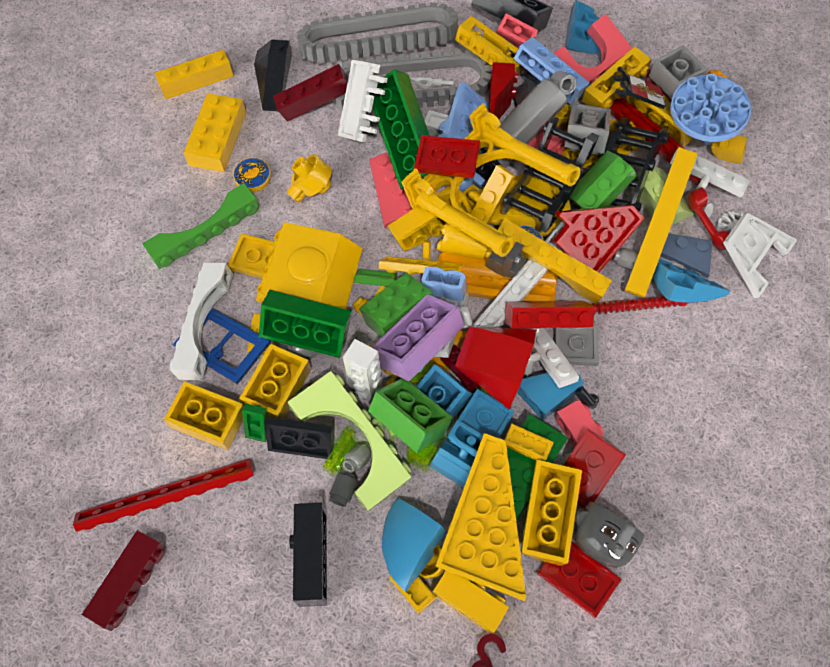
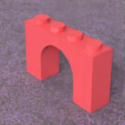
(611, 44)

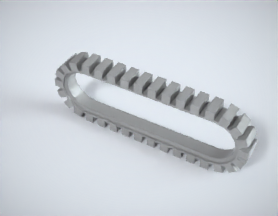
(381, 42)
(431, 62)

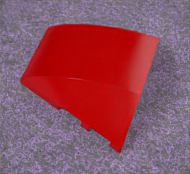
(496, 359)

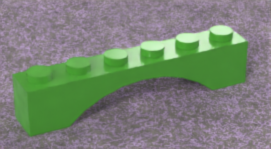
(168, 247)

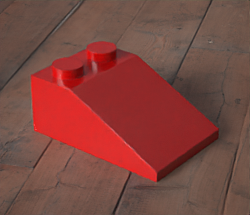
(501, 87)

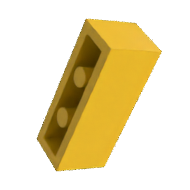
(471, 601)

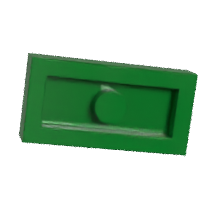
(254, 420)

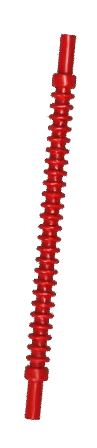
(628, 305)

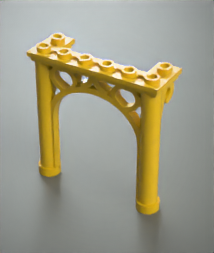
(486, 129)

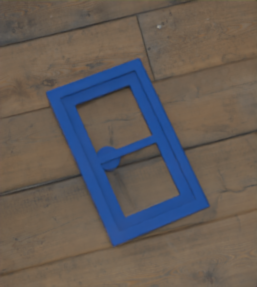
(216, 353)

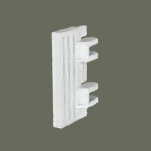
(358, 101)

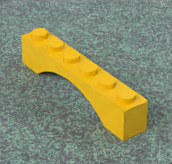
(579, 276)

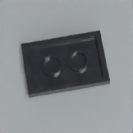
(299, 438)

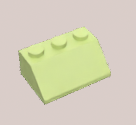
(652, 192)

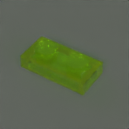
(336, 458)

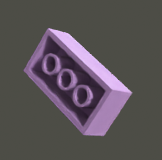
(418, 336)

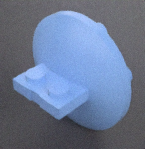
(710, 108)

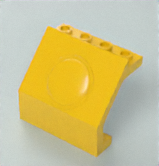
(311, 265)

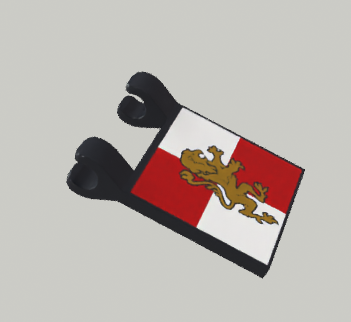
(639, 89)

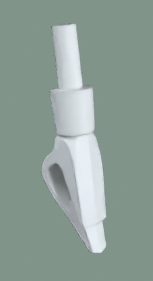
(426, 83)

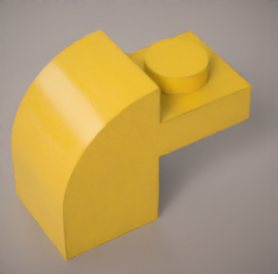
(731, 149)

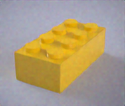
(215, 132)

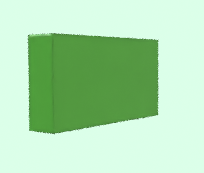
(375, 277)

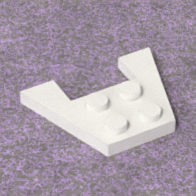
(749, 244)

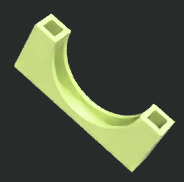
(330, 398)

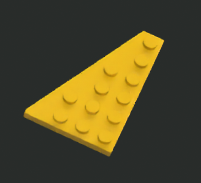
(484, 532)

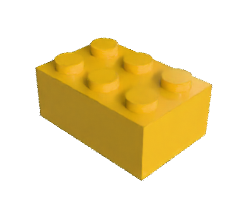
(276, 381)
(205, 415)

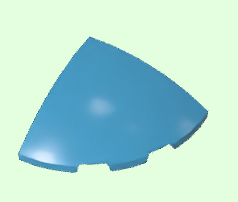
(580, 21)
(685, 285)
(408, 542)

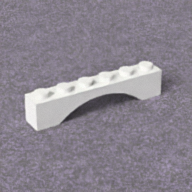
(188, 358)

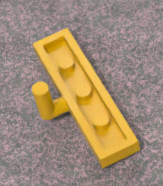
(492, 195)
(415, 266)

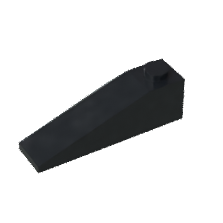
(272, 71)

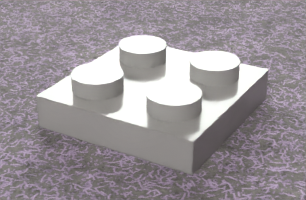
(579, 345)

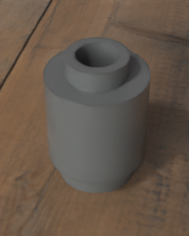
(343, 489)

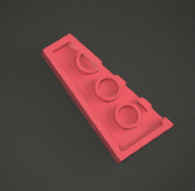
(391, 198)

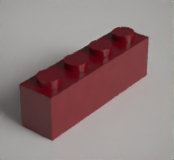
(311, 93)
(124, 581)

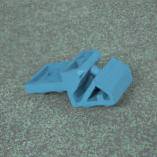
(459, 450)

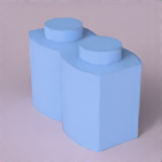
(445, 283)

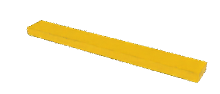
(661, 222)

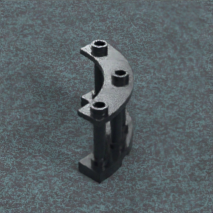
(620, 137)
(547, 217)

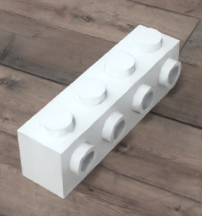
(363, 370)

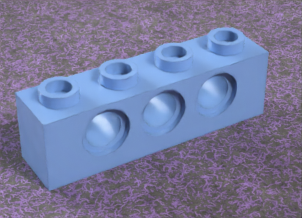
(544, 63)

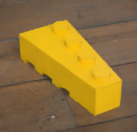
(420, 224)

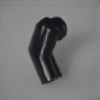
(588, 399)

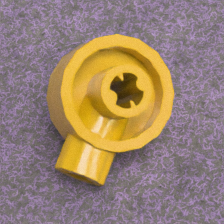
(309, 177)

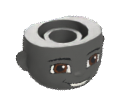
(606, 536)

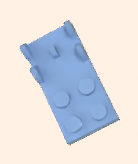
(458, 123)

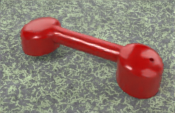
(696, 201)

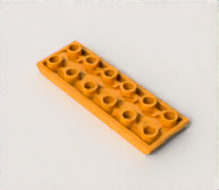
(487, 284)

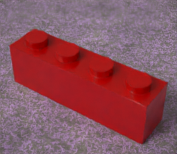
(549, 314)

